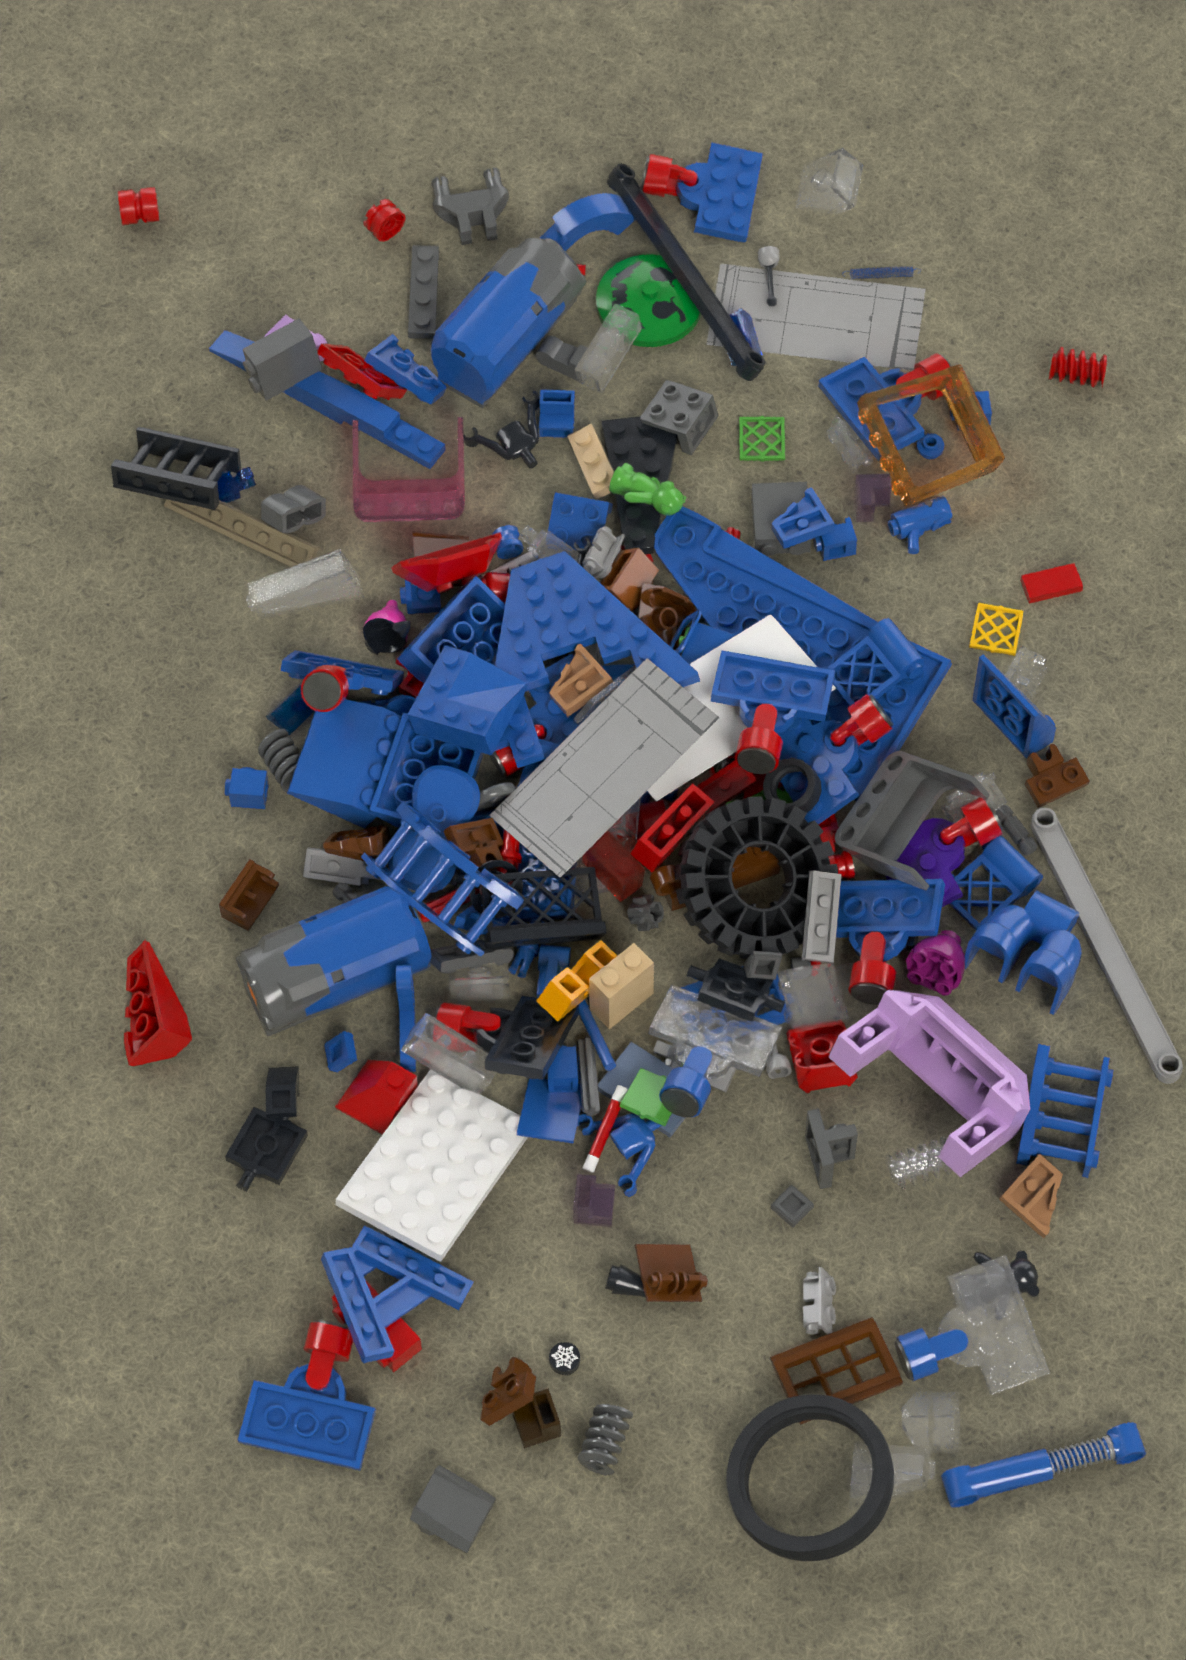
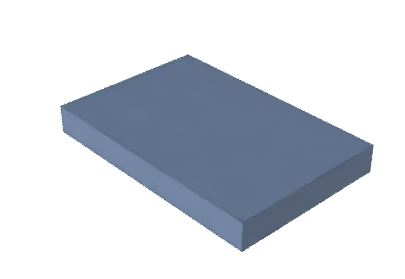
(625, 1072)

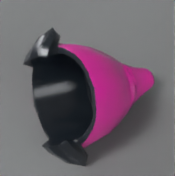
(386, 630)

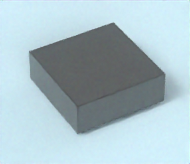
(792, 1206)

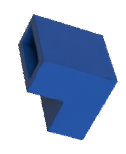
(556, 413)

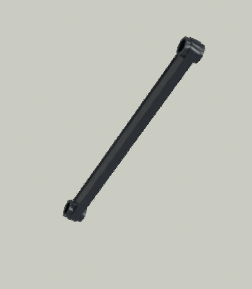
(747, 360)

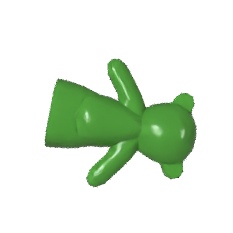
(640, 488)

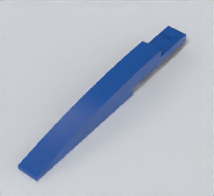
(346, 404)

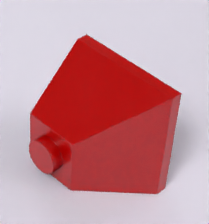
(378, 1094)

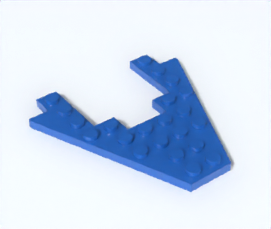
(549, 613)

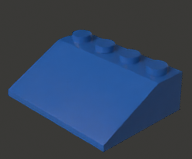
(466, 622)
(345, 759)
(407, 760)

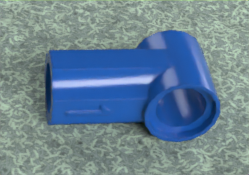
(551, 962)

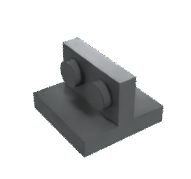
(828, 1146)

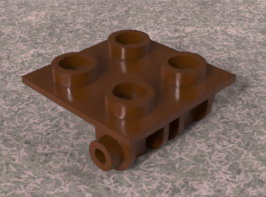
(669, 1273)

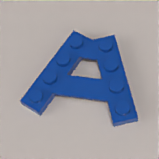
(417, 1282)

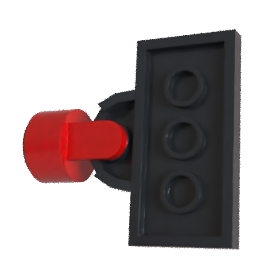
(517, 1040)

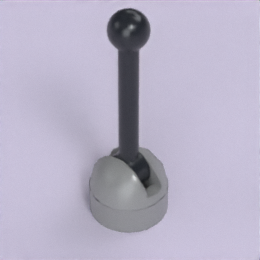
(768, 259)

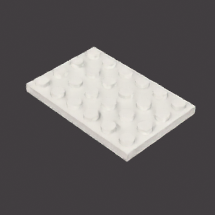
(433, 1165)

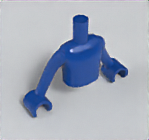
(630, 1137)

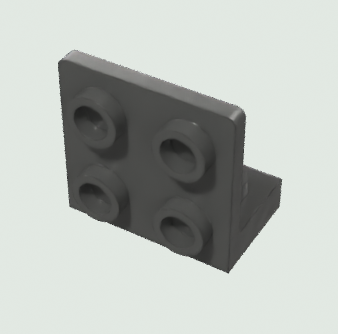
(682, 412)

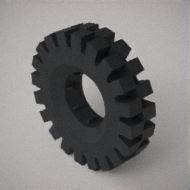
(708, 875)

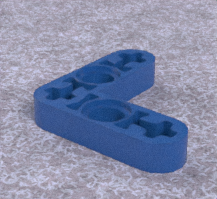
(406, 1004)

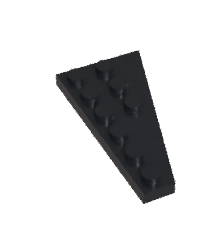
(649, 452)

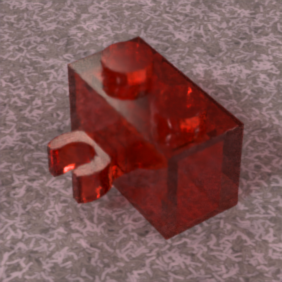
(615, 865)

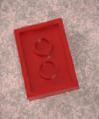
(360, 372)

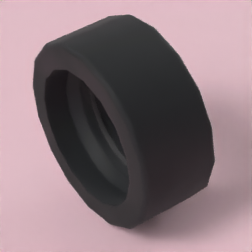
(785, 767)

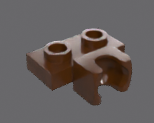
(1053, 777)
(477, 839)
(511, 1392)

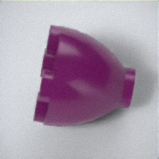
(937, 962)

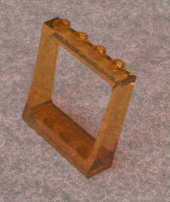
(969, 418)

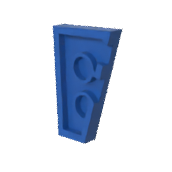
(400, 367)

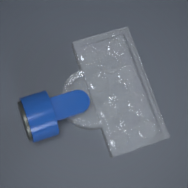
(707, 1047)
(984, 1329)

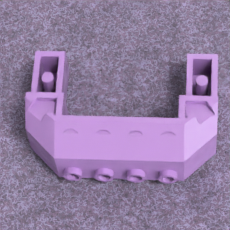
(949, 1060)

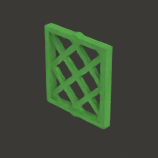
(762, 422)

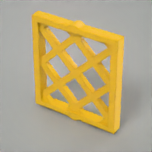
(996, 629)

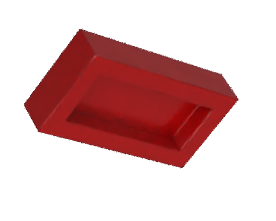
(1051, 583)

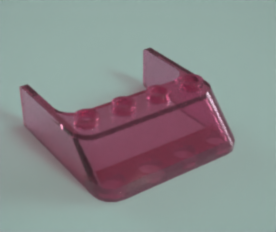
(408, 498)

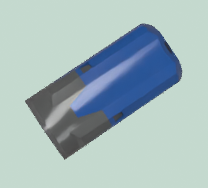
(505, 318)
(333, 958)

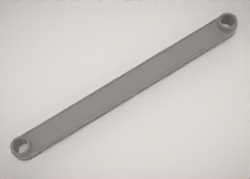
(1106, 946)

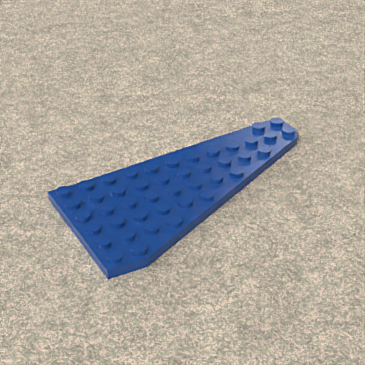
(742, 586)

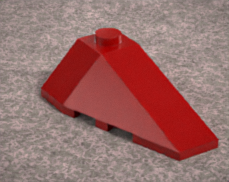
(157, 1018)

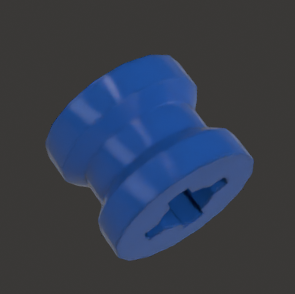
(509, 545)

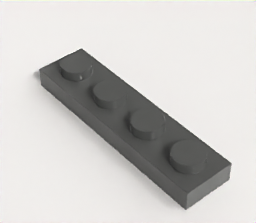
(423, 292)

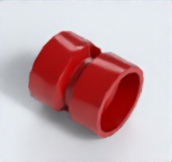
(138, 206)

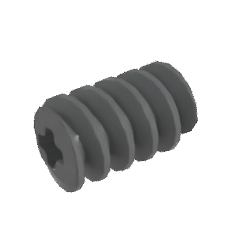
(280, 756)
(602, 1438)

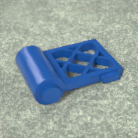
(891, 649)
(1010, 871)

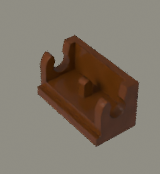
(248, 895)

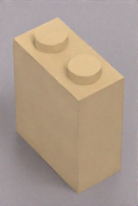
(621, 985)

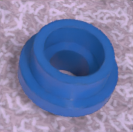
(930, 452)

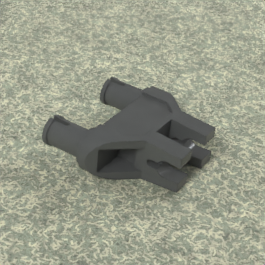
(471, 207)

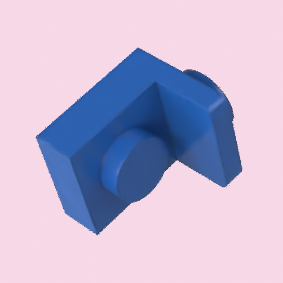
(419, 600)

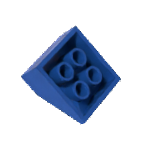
(466, 701)

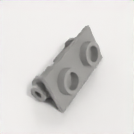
(602, 554)
(820, 1290)

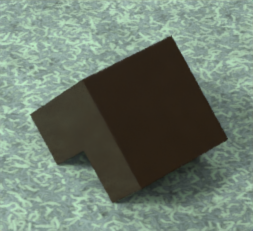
(538, 1420)

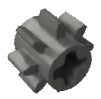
(645, 912)

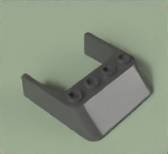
(894, 810)

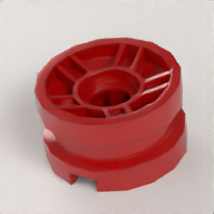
(384, 220)

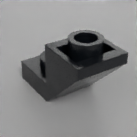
(282, 1092)

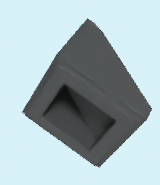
(762, 965)

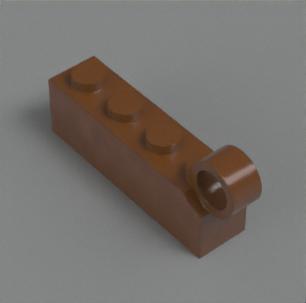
(748, 869)

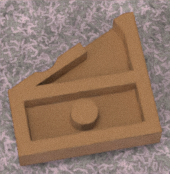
(579, 682)
(1034, 1195)

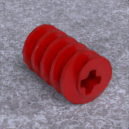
(1078, 367)

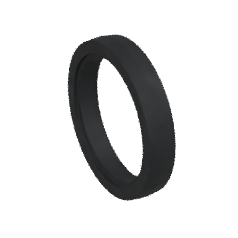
(773, 1420)

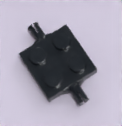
(730, 990)
(265, 1148)

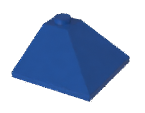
(1011, 710)

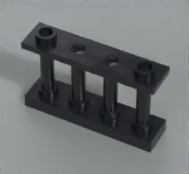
(171, 485)

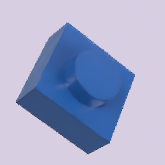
(340, 1051)

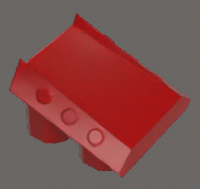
(811, 1060)

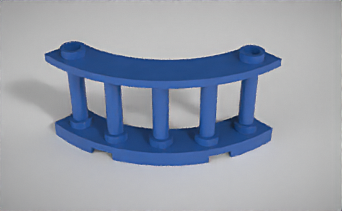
(449, 855)

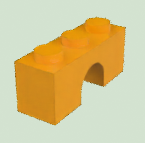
(572, 985)

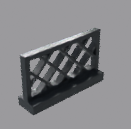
(551, 931)

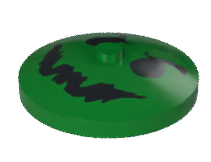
(652, 291)

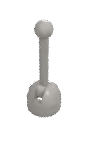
(776, 1062)

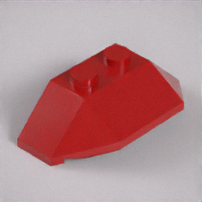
(449, 565)

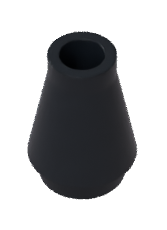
(624, 1282)

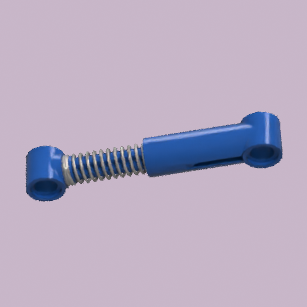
(969, 1484)

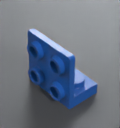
(577, 518)

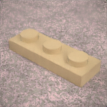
(592, 460)

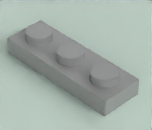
(821, 916)

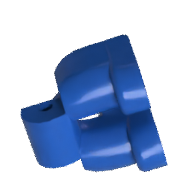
(1044, 922)

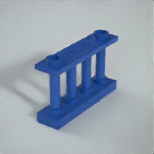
(1036, 1119)

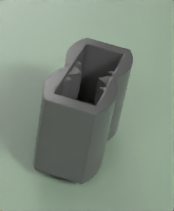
(293, 509)

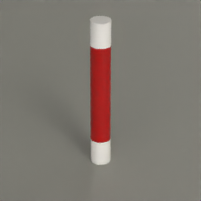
(604, 1129)

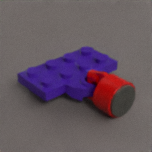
(941, 845)

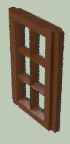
(834, 1341)

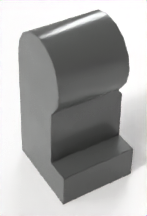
(560, 356)

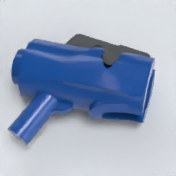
(919, 518)

